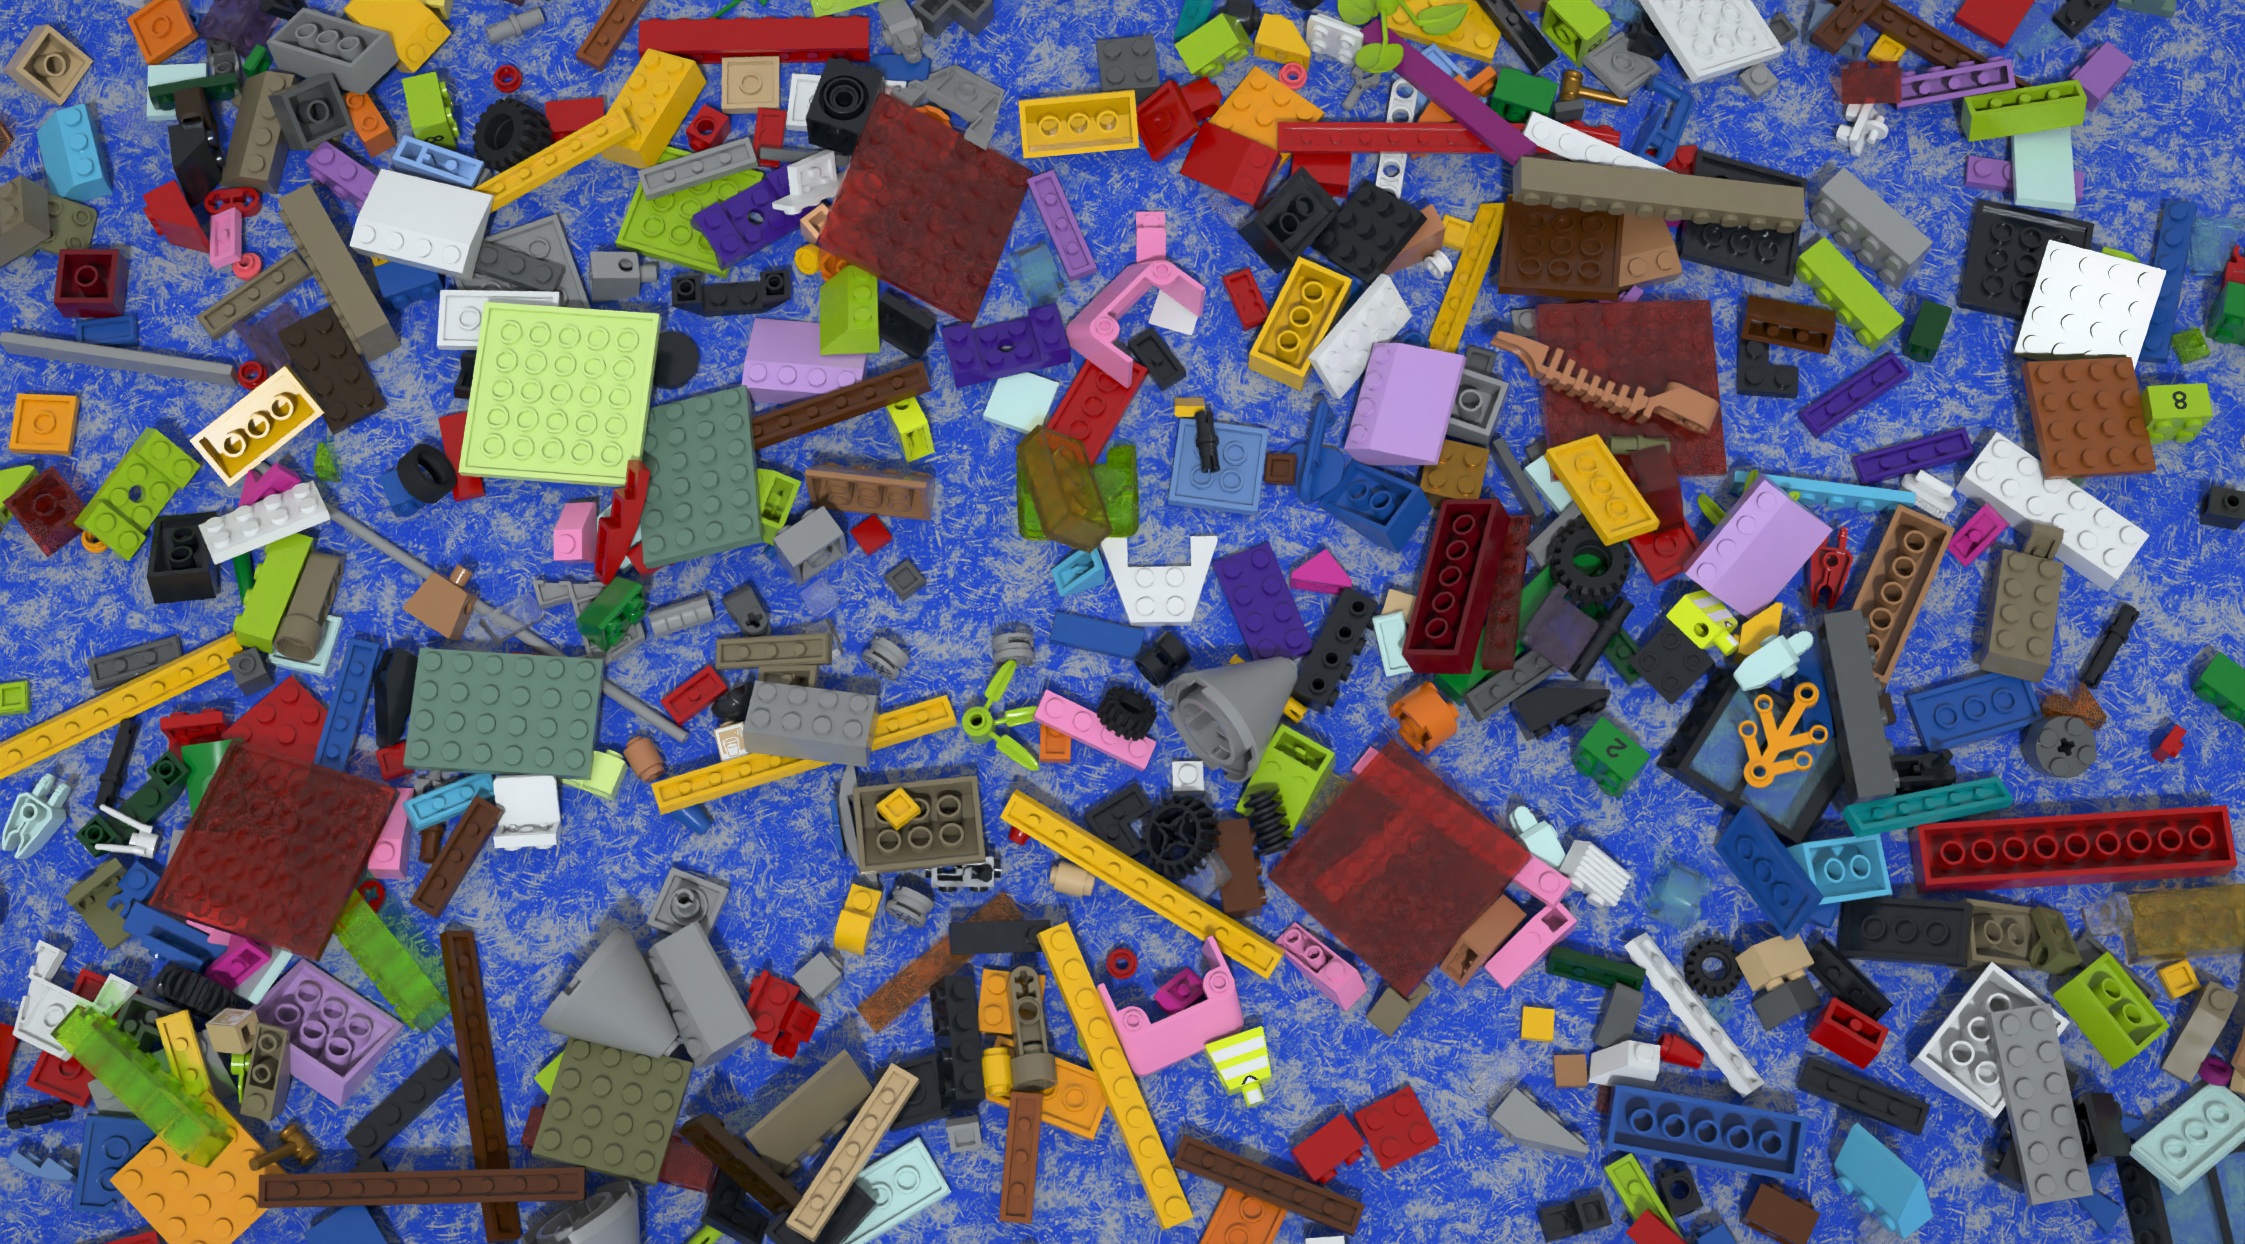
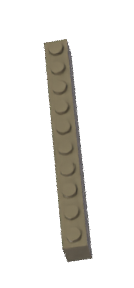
(1658, 194)

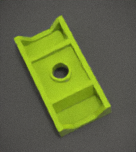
(158, 470)

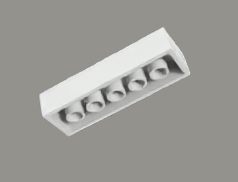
(2013, 482)

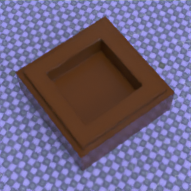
(1281, 469)

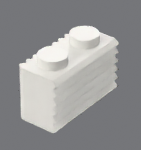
(1594, 874)

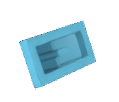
(1079, 573)

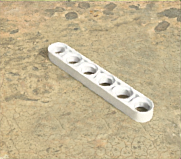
(1396, 105)

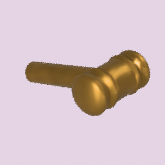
(1573, 90)
(294, 1144)

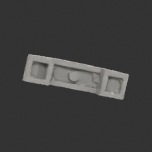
(846, 798)

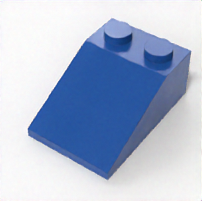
(1377, 505)

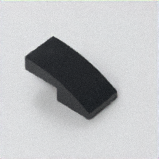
(1574, 1217)

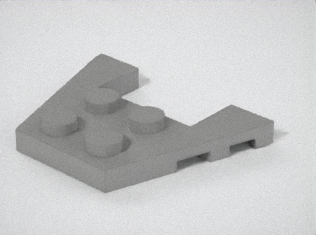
(961, 93)
(581, 597)

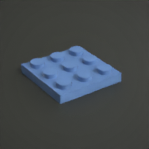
(1238, 481)

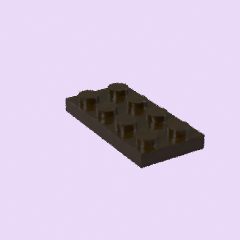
(331, 370)
(740, 1164)

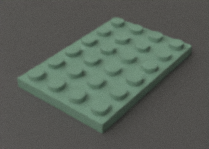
(700, 478)
(504, 713)

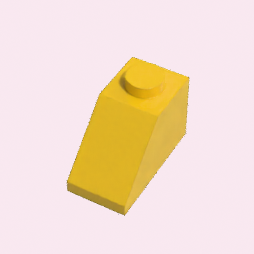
(1281, 42)
(1756, 631)

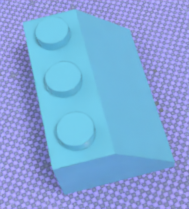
(73, 155)
(1845, 867)
(1882, 1183)

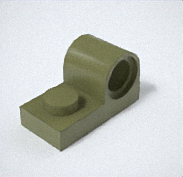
(2056, 948)

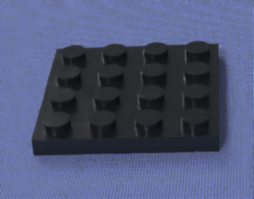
(1739, 249)
(2007, 253)

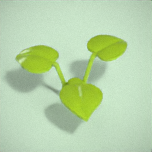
(1385, 56)

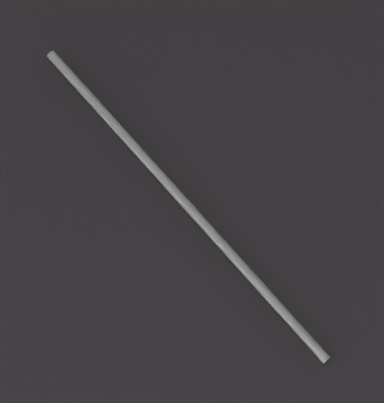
(483, 609)

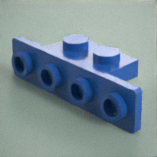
(172, 939)

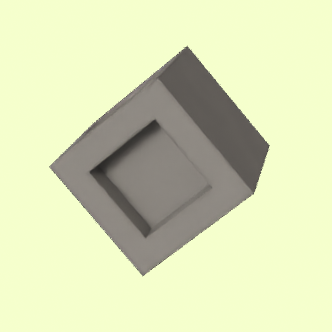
(819, 977)

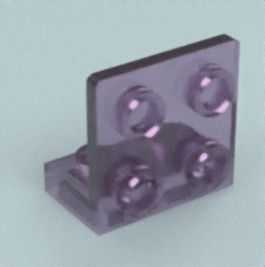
(238, 23)
(264, 340)
(1558, 629)

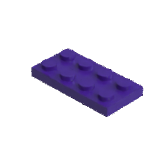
(1262, 604)

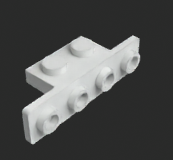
(810, 182)

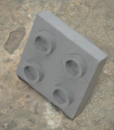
(687, 900)

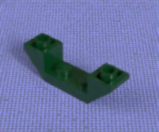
(144, 806)

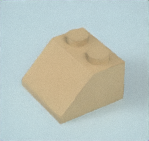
(48, 64)

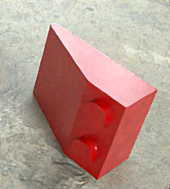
(1231, 164)

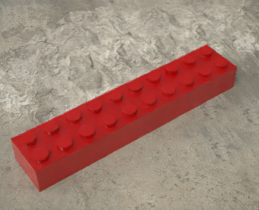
(2072, 849)

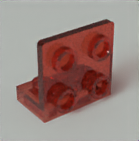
(1872, 84)

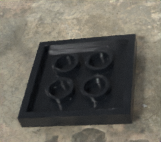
(1368, 233)

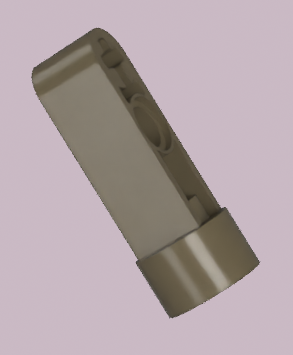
(304, 623)
(1033, 1066)

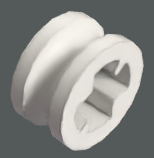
(1438, 264)

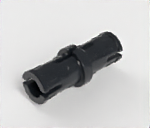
(1207, 442)

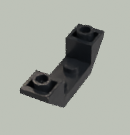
(731, 299)

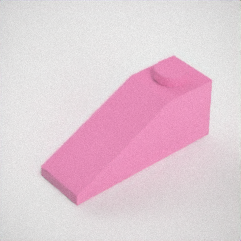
(392, 849)

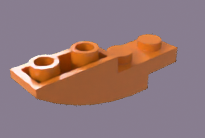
(1480, 86)

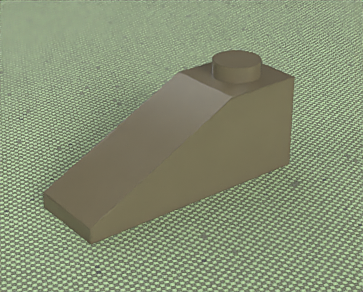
(2199, 1031)

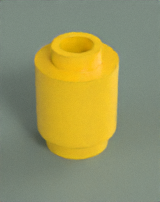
(997, 1071)

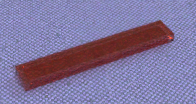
(1506, 598)

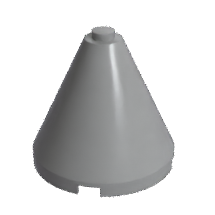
(1231, 712)
(614, 1002)
(601, 1219)

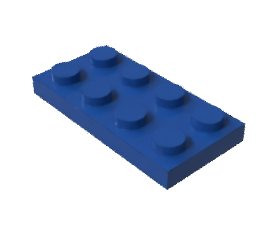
(1973, 711)
(1768, 872)

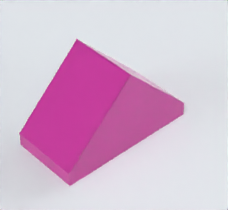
(1321, 575)

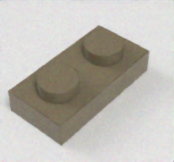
(2043, 541)

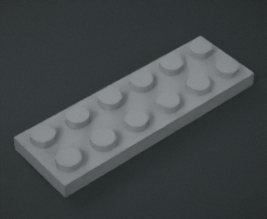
(2039, 1104)

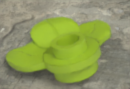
(240, 1067)

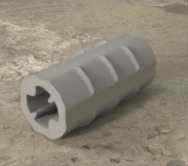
(680, 616)

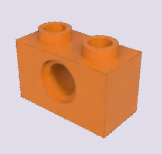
(368, 123)

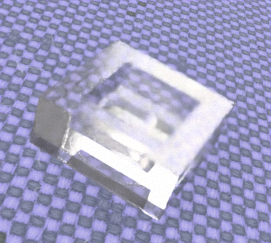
(820, 598)

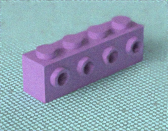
(1955, 84)
(341, 174)

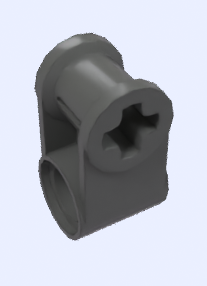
(746, 612)

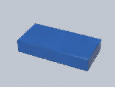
(109, 332)

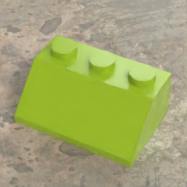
(849, 313)
(2111, 1010)

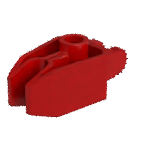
(1828, 569)

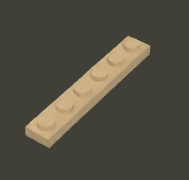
(852, 1152)

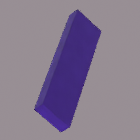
(1853, 395)
(1912, 457)

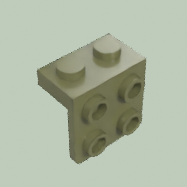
(69, 226)
(90, 901)

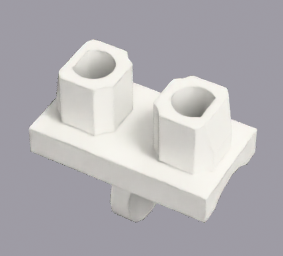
(1867, 128)

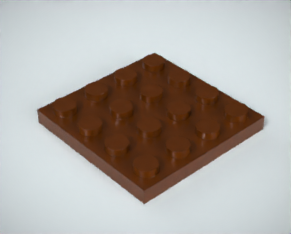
(1560, 252)

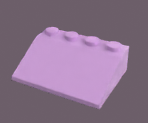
(787, 365)
(1404, 405)
(1756, 548)
(332, 1030)

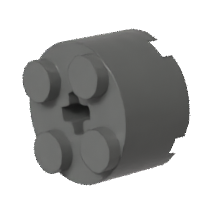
(2050, 732)

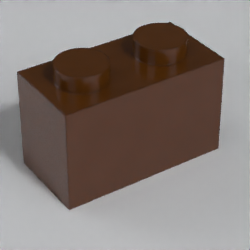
(1779, 1215)

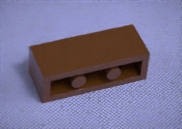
(1788, 324)
(1241, 893)

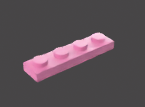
(1086, 728)

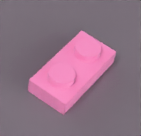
(225, 238)

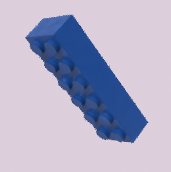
(1705, 1132)

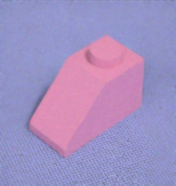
(576, 534)

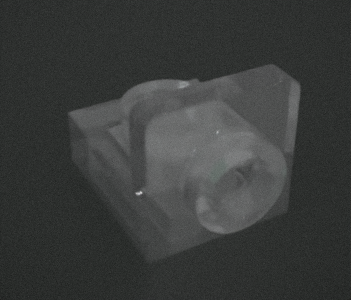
(2108, 917)

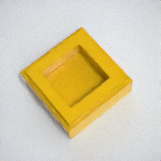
(1886, 50)
(1455, 232)
(1188, 406)
(898, 808)
(2178, 979)
(1537, 1024)

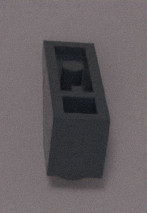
(996, 937)

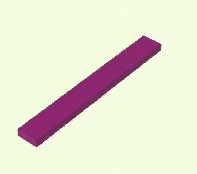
(1455, 99)

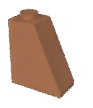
(1422, 244)
(1482, 940)

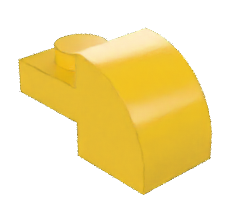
(857, 920)

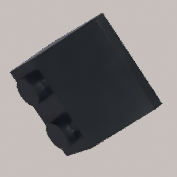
(195, 159)
(2101, 1129)

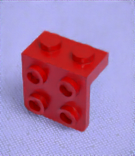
(193, 728)

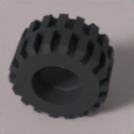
(510, 134)
(1582, 587)

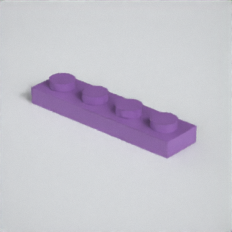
(1998, 176)
(1061, 225)

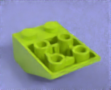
(776, 499)
(1296, 768)

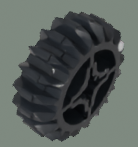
(1165, 846)
(193, 992)

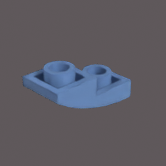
(49, 1171)

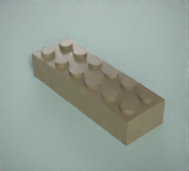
(337, 274)

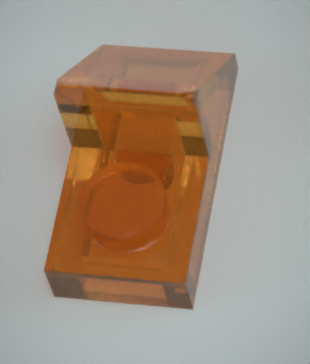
(2081, 706)

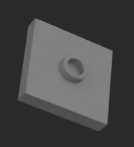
(1619, 68)

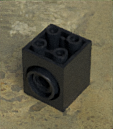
(842, 105)

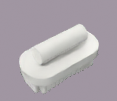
(1930, 493)

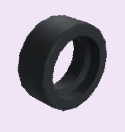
(417, 483)

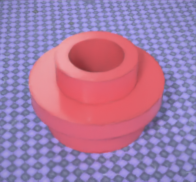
(1293, 69)
(247, 267)

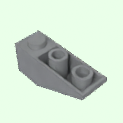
(1530, 1126)

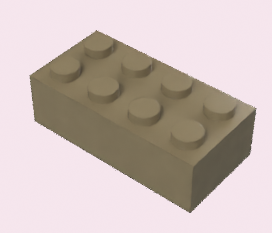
(2021, 616)

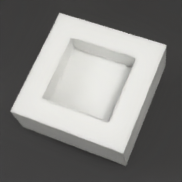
(1187, 777)

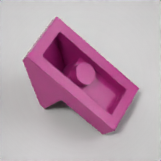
(274, 481)
(1977, 535)
(237, 963)
(1180, 992)

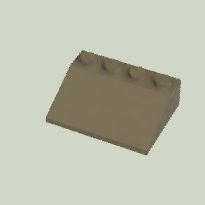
(940, 836)
(811, 1115)

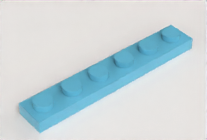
(1834, 494)

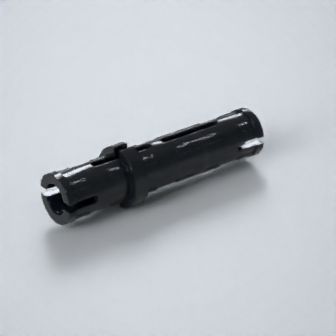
(1602, 637)
(2114, 637)
(112, 778)

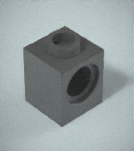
(250, 671)

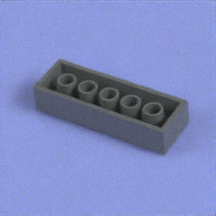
(1856, 706)

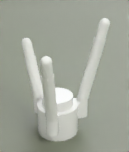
(140, 844)

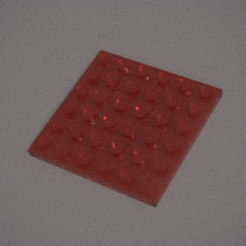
(924, 208)
(1634, 347)
(275, 849)
(1399, 868)

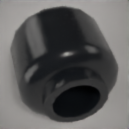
(1246, 13)

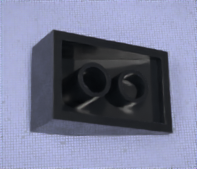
(1289, 220)
(180, 560)

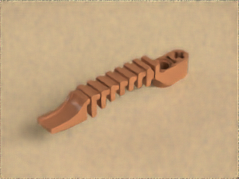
(1676, 404)

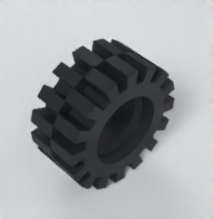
(1126, 713)
(1704, 984)

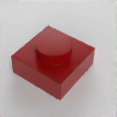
(2170, 744)

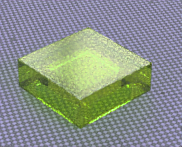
(2190, 346)

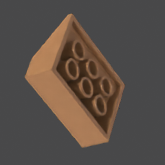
(1646, 255)
(871, 491)

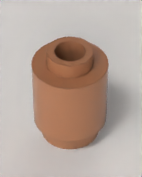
(644, 759)

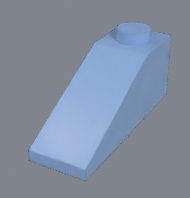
(436, 163)

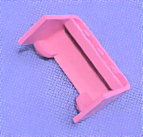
(1097, 325)
(1185, 1033)

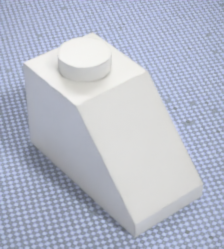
(1626, 1064)

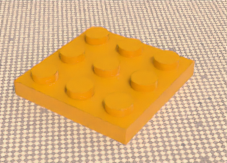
(1259, 106)

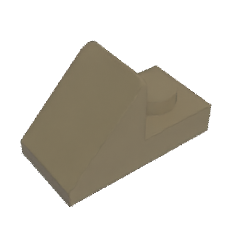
(793, 675)
(1394, 1008)

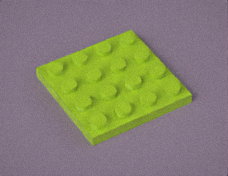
(663, 226)

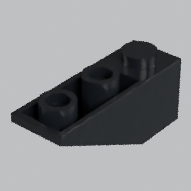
(393, 694)
(1551, 707)

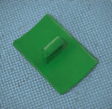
(202, 763)

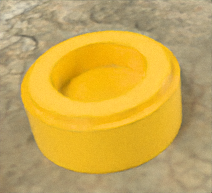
(807, 259)

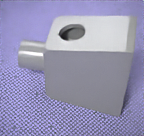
(617, 275)

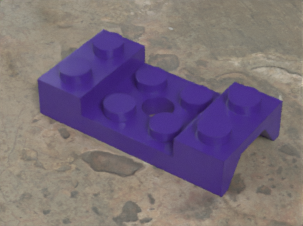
(728, 226)
(1036, 339)

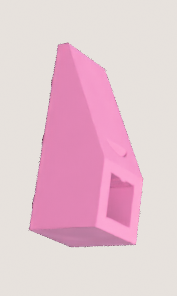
(1530, 944)
(1322, 966)

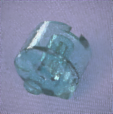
(1036, 274)
(1678, 895)

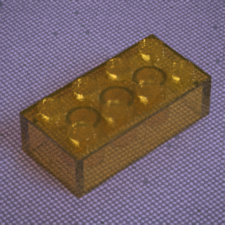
(1063, 489)
(2186, 924)

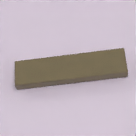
(254, 295)
(773, 651)

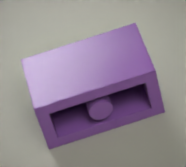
(2101, 73)

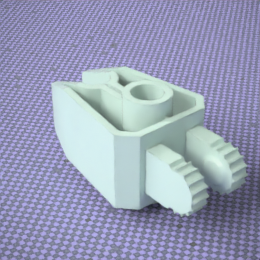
(1773, 659)
(35, 818)
(1536, 838)

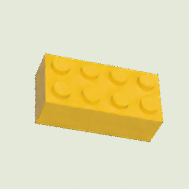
(656, 104)
(1299, 323)

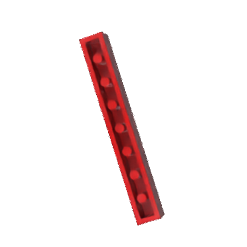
(790, 39)

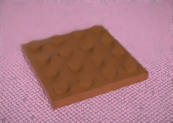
(2088, 418)

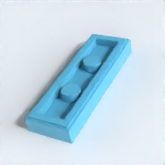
(448, 801)

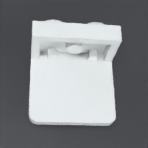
(1333, 38)
(530, 811)

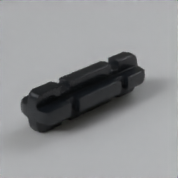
(38, 1115)

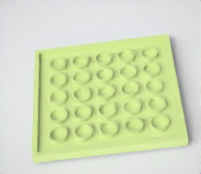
(559, 394)

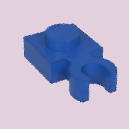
(136, 885)

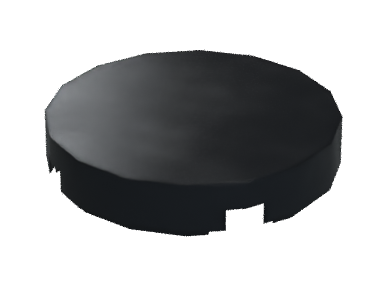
(675, 361)

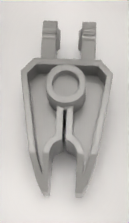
(901, 29)

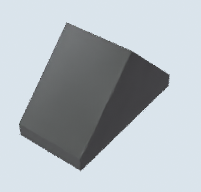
(1786, 1003)

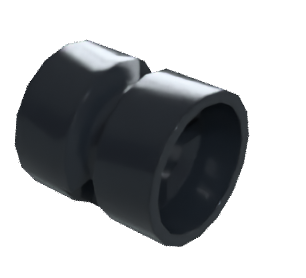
(1170, 652)

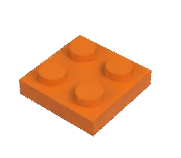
(162, 29)

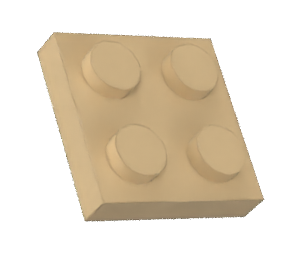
(750, 84)

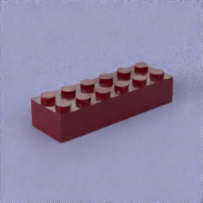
(1456, 586)

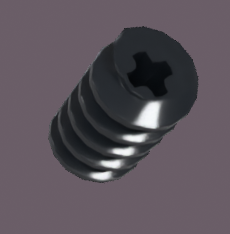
(1268, 821)

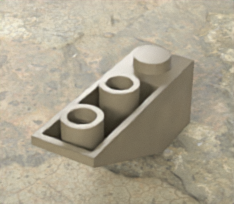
(267, 1073)

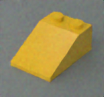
(410, 24)

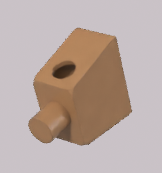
(444, 602)

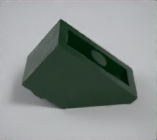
(1926, 331)

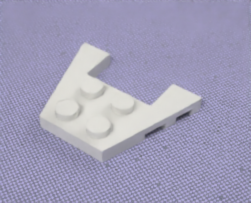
(1159, 593)
(49, 1004)

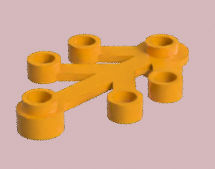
(1780, 739)

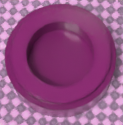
(2215, 1071)

